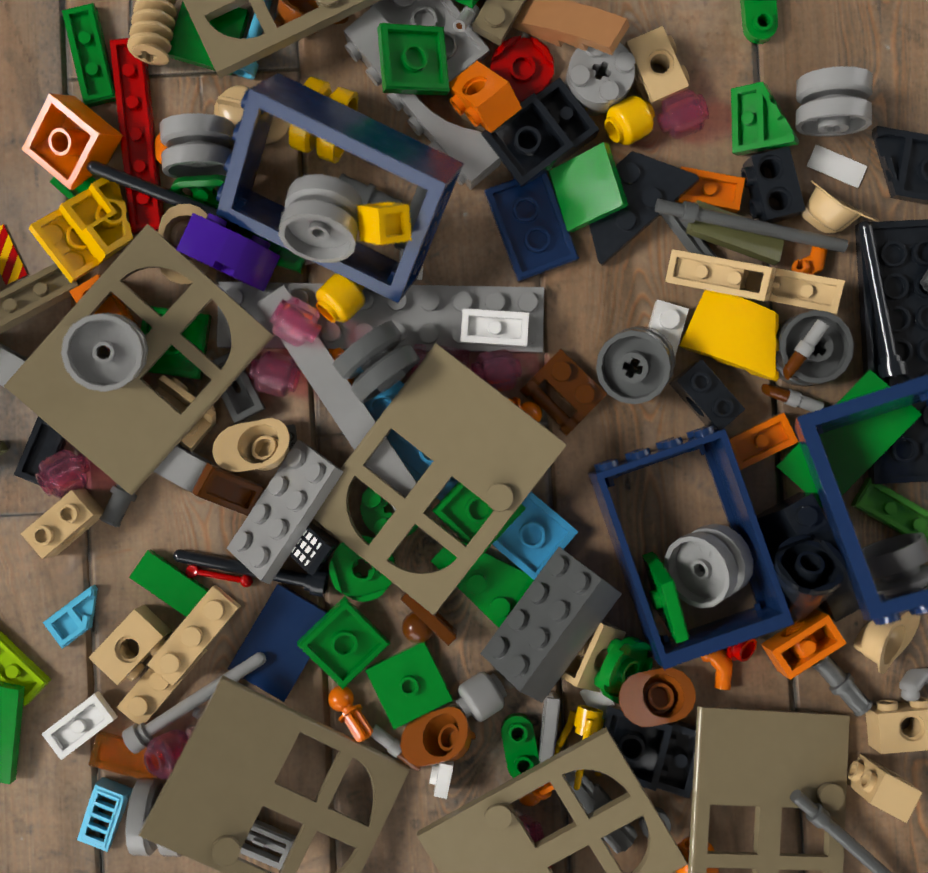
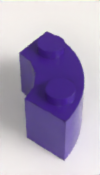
(228, 251)

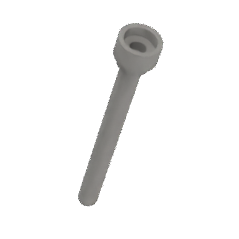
(139, 735)

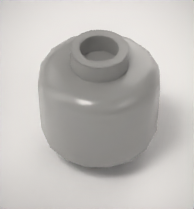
(481, 696)

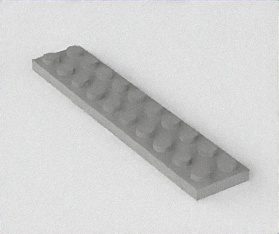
(422, 316)

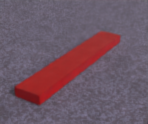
(138, 133)

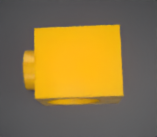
(384, 222)

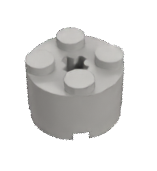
(617, 77)

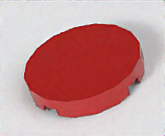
(524, 64)

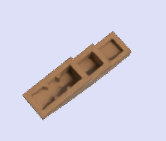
(572, 24)

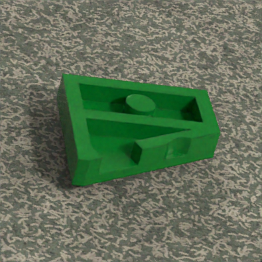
(758, 121)

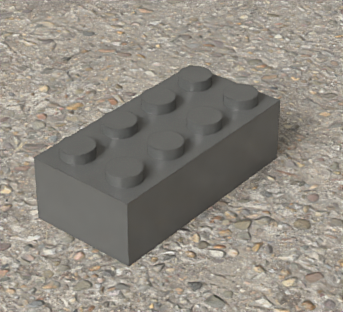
(550, 625)

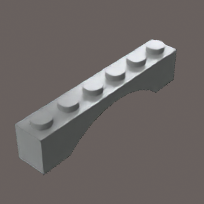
(453, 140)

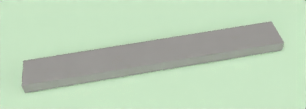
(341, 402)

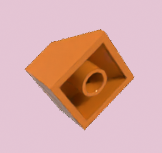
(68, 138)

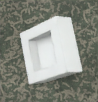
(441, 778)

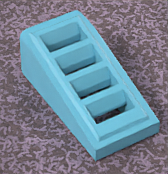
(113, 791)

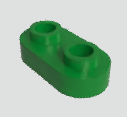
(753, 11)
(201, 186)
(521, 747)

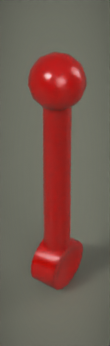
(193, 571)

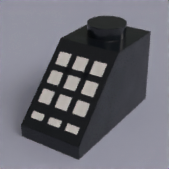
(313, 549)

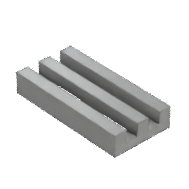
(549, 726)
(271, 832)

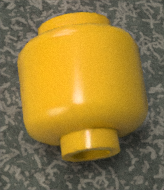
(629, 120)
(339, 299)

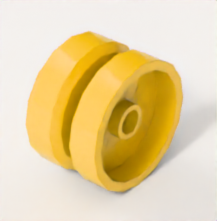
(305, 141)

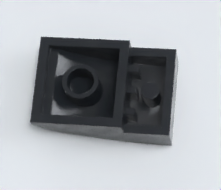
(542, 133)
(657, 754)

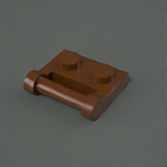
(570, 384)

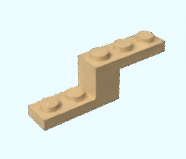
(754, 281)
(178, 655)

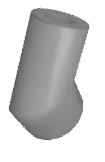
(912, 683)

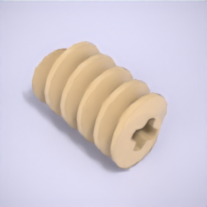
(152, 30)

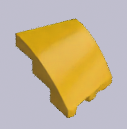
(85, 229)
(735, 333)

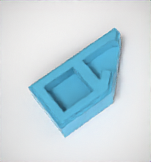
(73, 618)

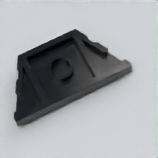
(903, 162)
(643, 183)

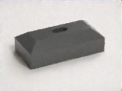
(241, 404)

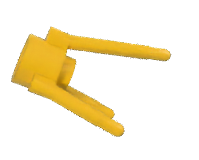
(587, 722)

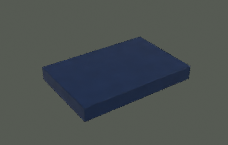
(531, 227)
(276, 635)

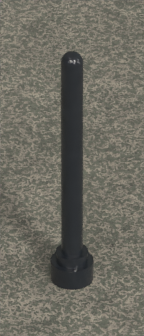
(151, 189)
(891, 363)
(315, 584)

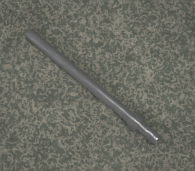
(691, 212)
(822, 819)

